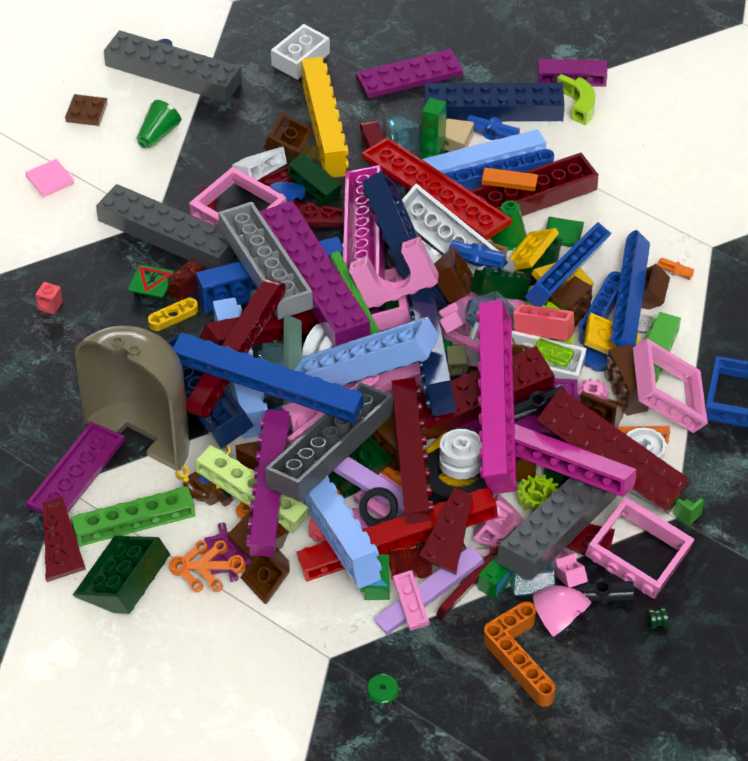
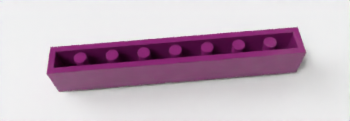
(267, 501)

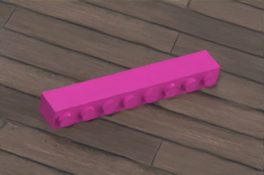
(574, 461)

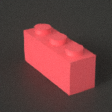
(544, 322)

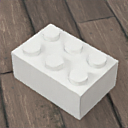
(299, 45)

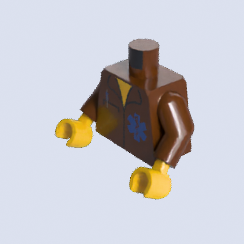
(202, 488)

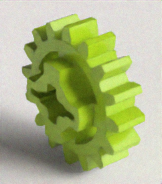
(537, 492)

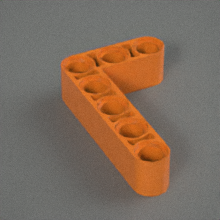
(515, 654)

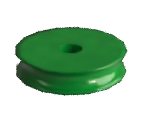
(382, 681)

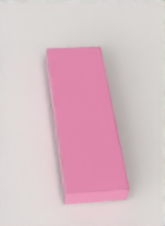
(411, 600)

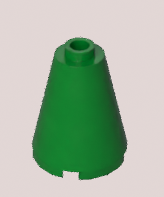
(157, 123)
(515, 233)

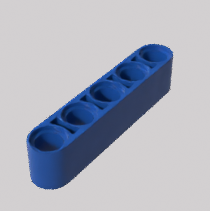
(603, 302)

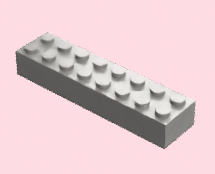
(265, 257)

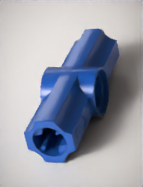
(492, 128)
(480, 255)

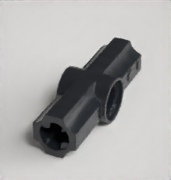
(527, 407)
(613, 590)

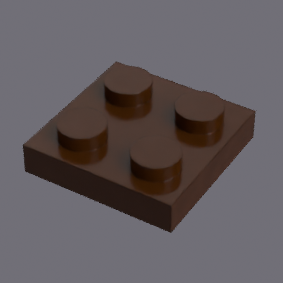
(86, 110)

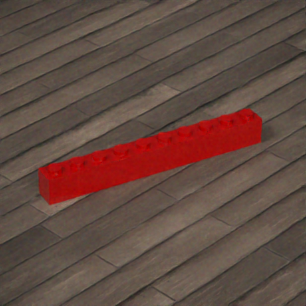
(392, 534)

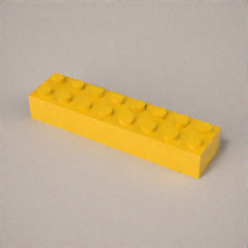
(324, 116)

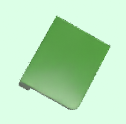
(688, 511)

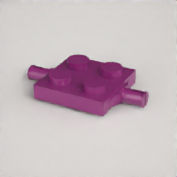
(232, 550)

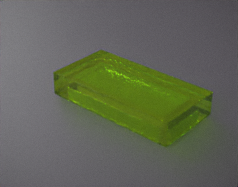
(554, 352)

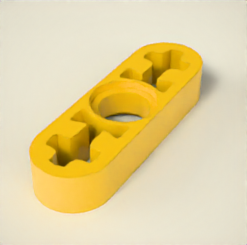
(185, 309)

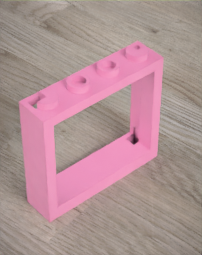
(199, 205)
(396, 316)
(689, 416)
(653, 525)

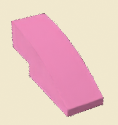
(453, 316)
(568, 569)

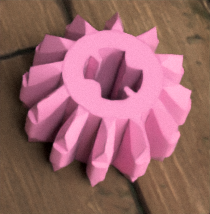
(592, 387)

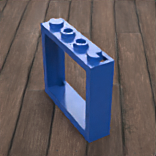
(722, 412)

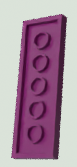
(409, 73)
(77, 467)

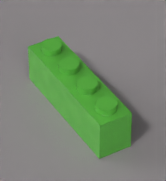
(663, 333)

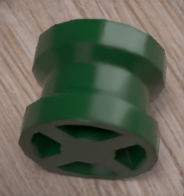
(657, 618)

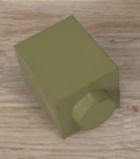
(457, 360)

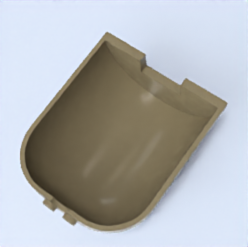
(135, 383)

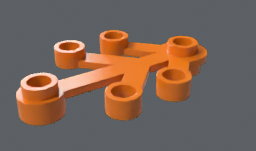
(205, 564)

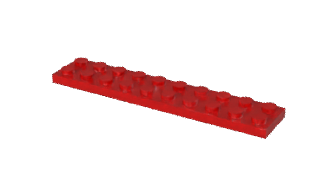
(411, 170)

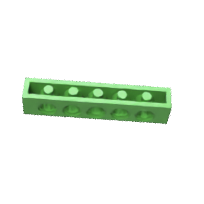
(133, 516)

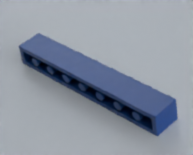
(568, 265)

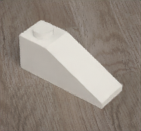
(262, 163)

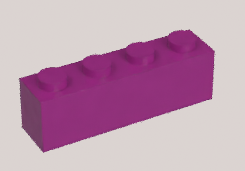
(590, 70)

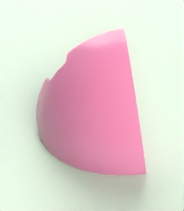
(498, 529)
(559, 606)

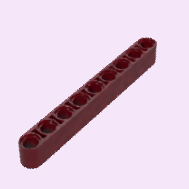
(239, 339)

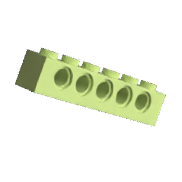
(222, 470)

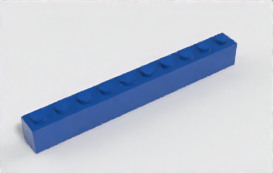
(269, 378)

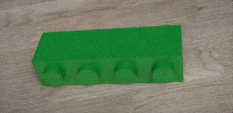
(433, 128)

